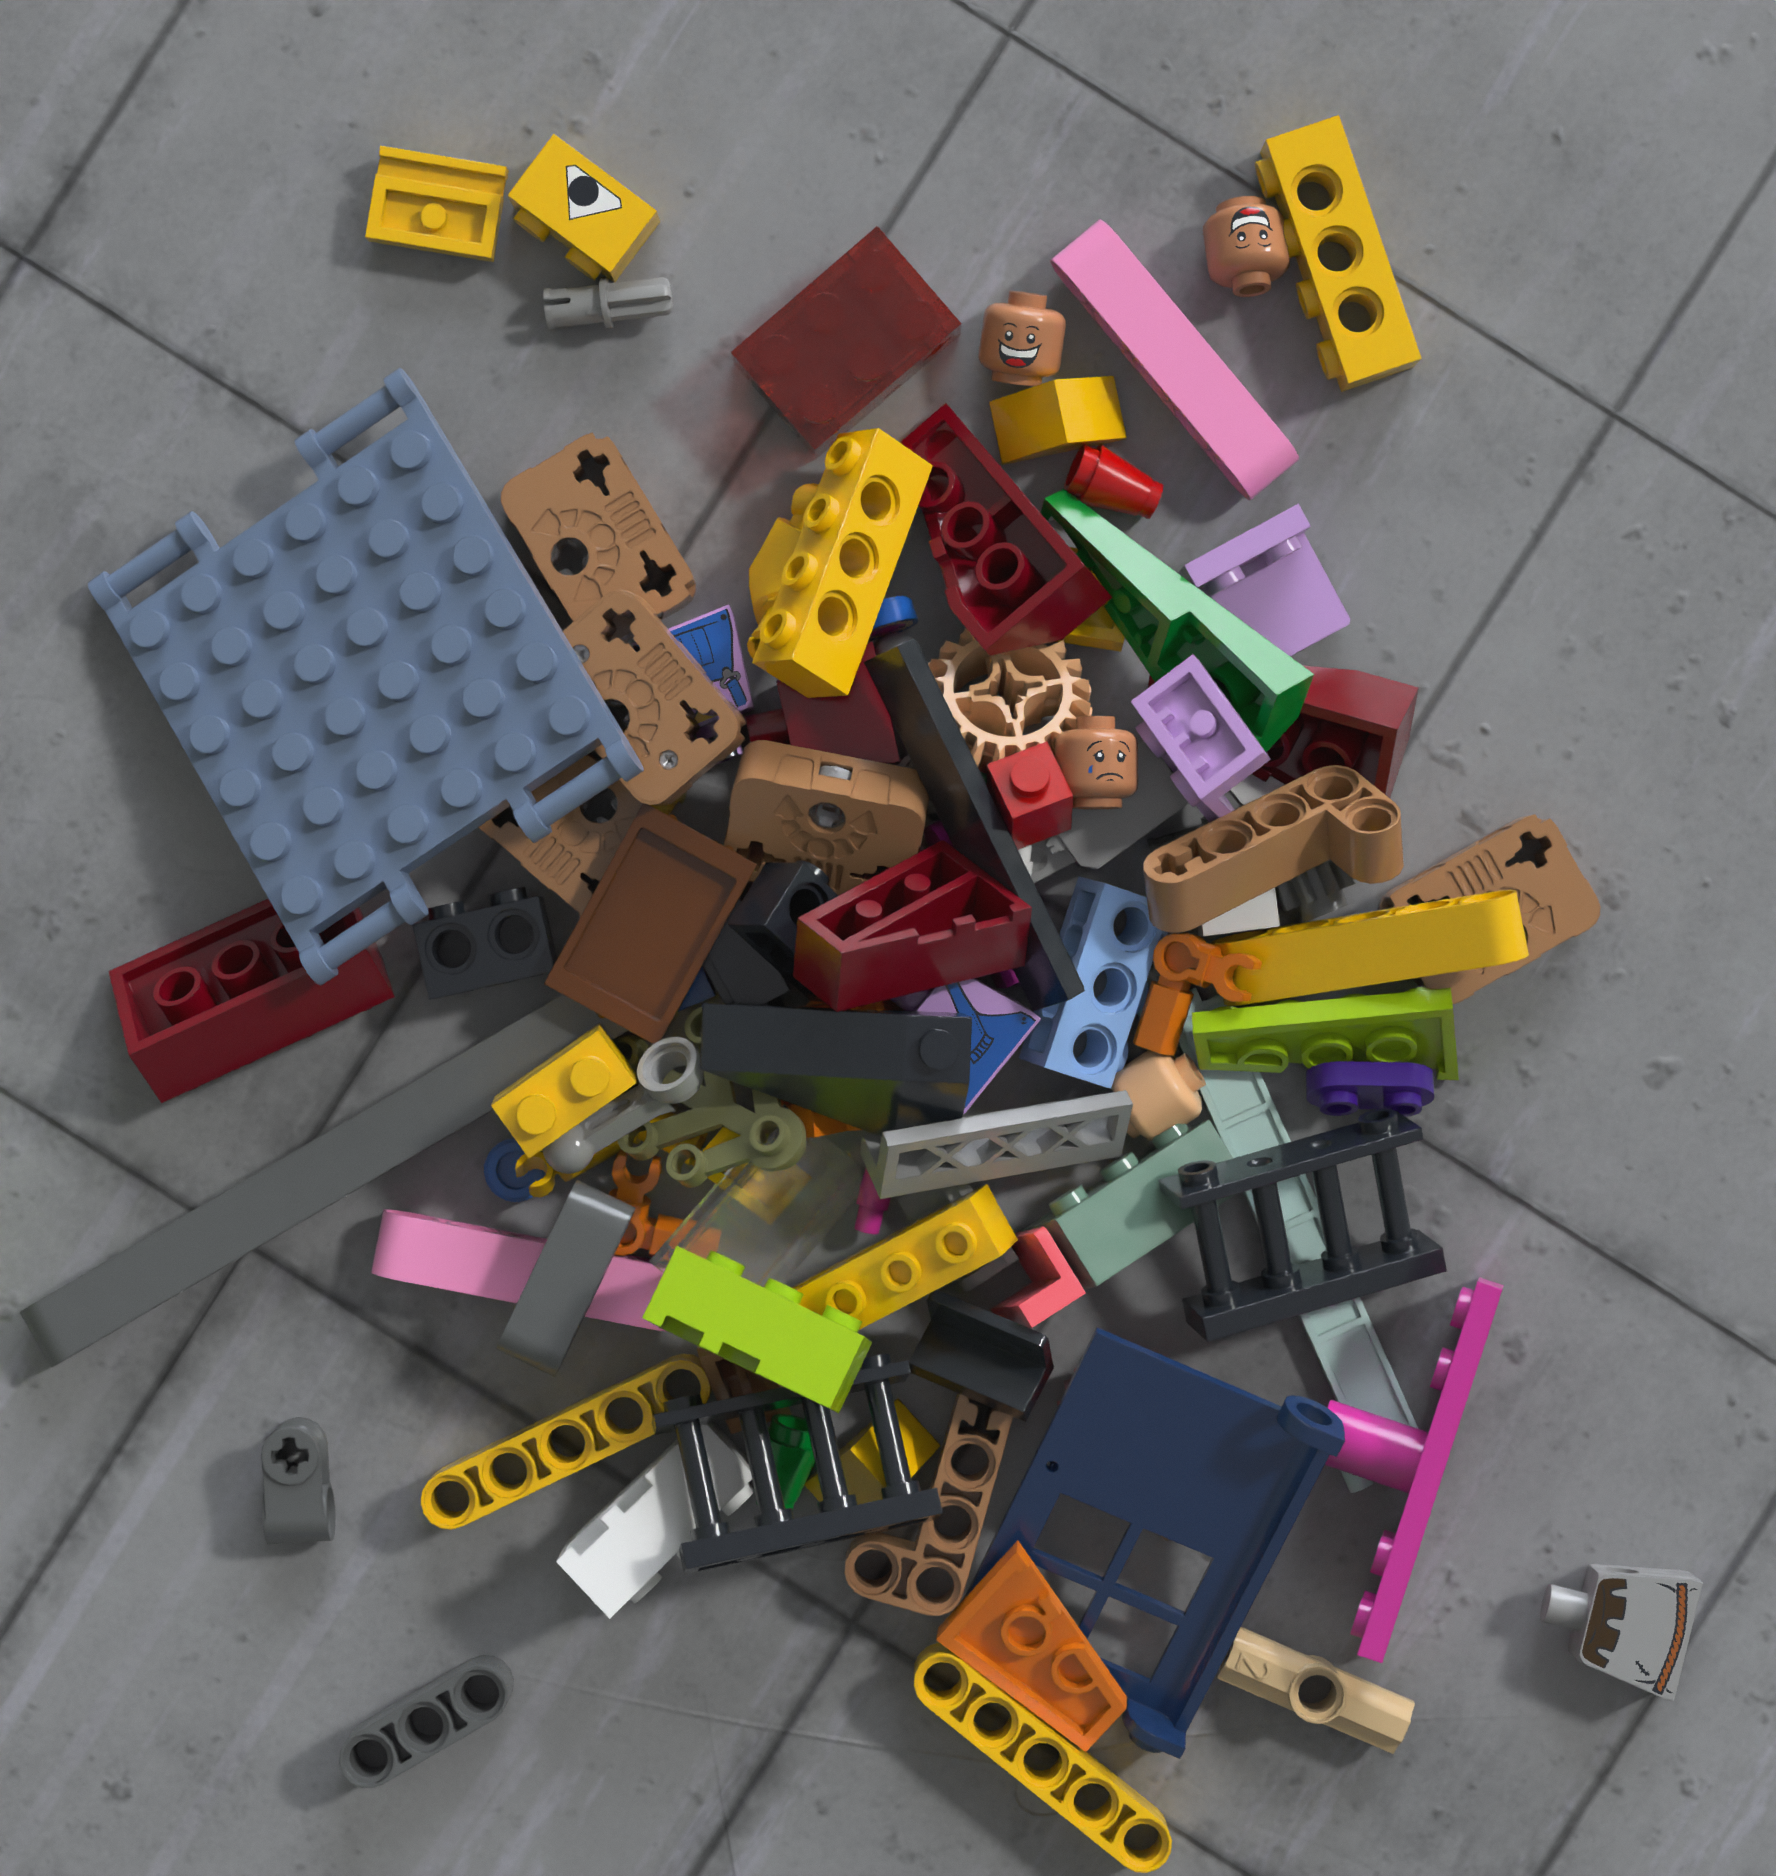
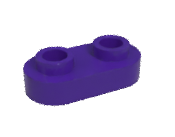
(1349, 1085)

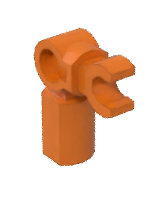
(1185, 961)
(642, 1230)

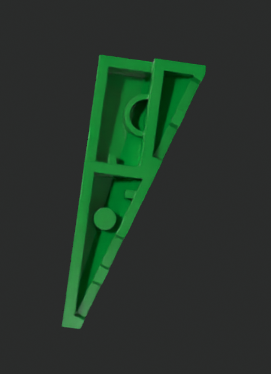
(1172, 619)

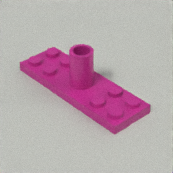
(1412, 1463)

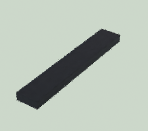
(969, 810)

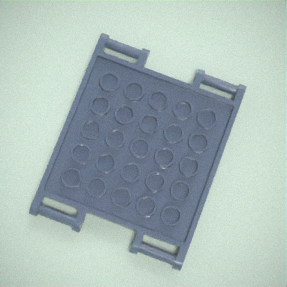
(365, 677)

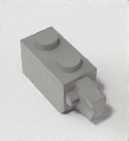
(1105, 833)

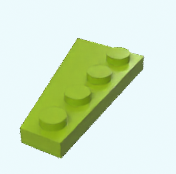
(1355, 1028)

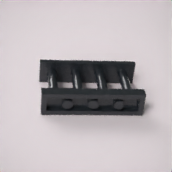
(1343, 1269)
(775, 1527)

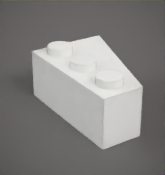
(647, 1521)

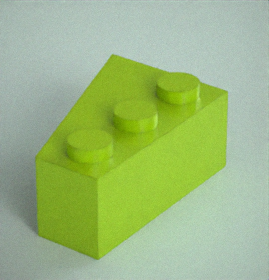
(759, 1326)

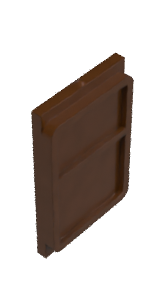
(650, 924)

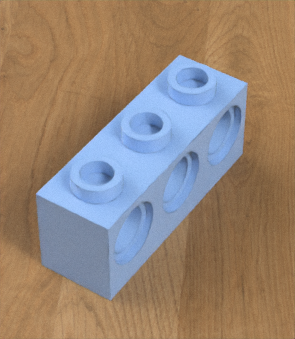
(1109, 1017)

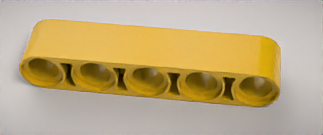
(1379, 946)
(542, 1460)
(1054, 1785)

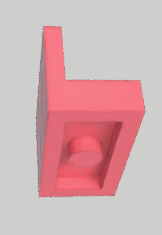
(1051, 1277)

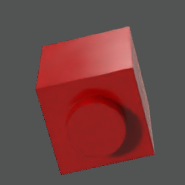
(1031, 795)

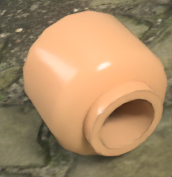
(1161, 1092)

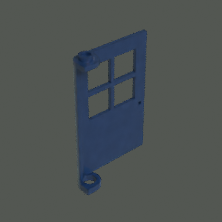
(1188, 1465)

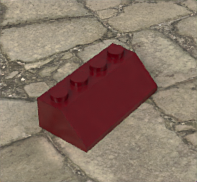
(234, 998)

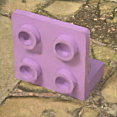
(1273, 583)
(1198, 736)

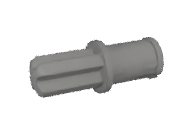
(607, 302)

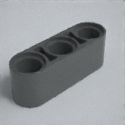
(565, 1278)
(405, 1743)

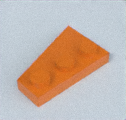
(1034, 1650)

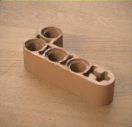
(1271, 841)
(931, 1546)

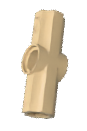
(1350, 1706)

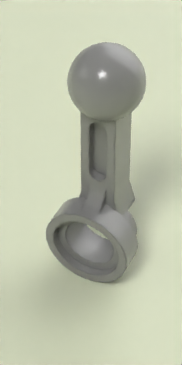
(632, 1109)

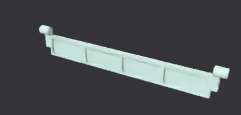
(1338, 1333)

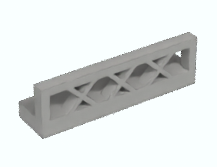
(997, 1144)

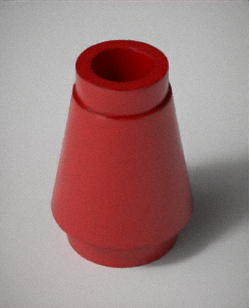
(1111, 483)

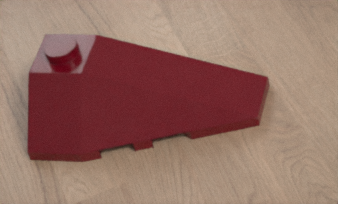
(997, 553)
(1349, 723)

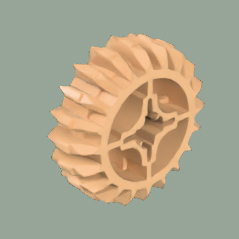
(1030, 684)

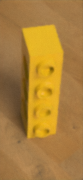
(1324, 156)
(842, 563)
(913, 1260)

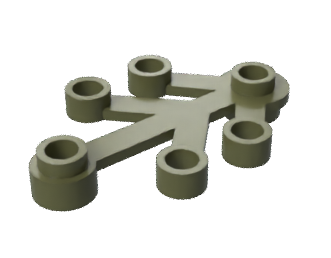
(710, 1110)

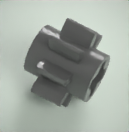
(1315, 891)

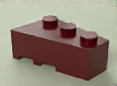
(911, 931)

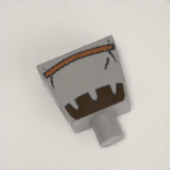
(1629, 1622)

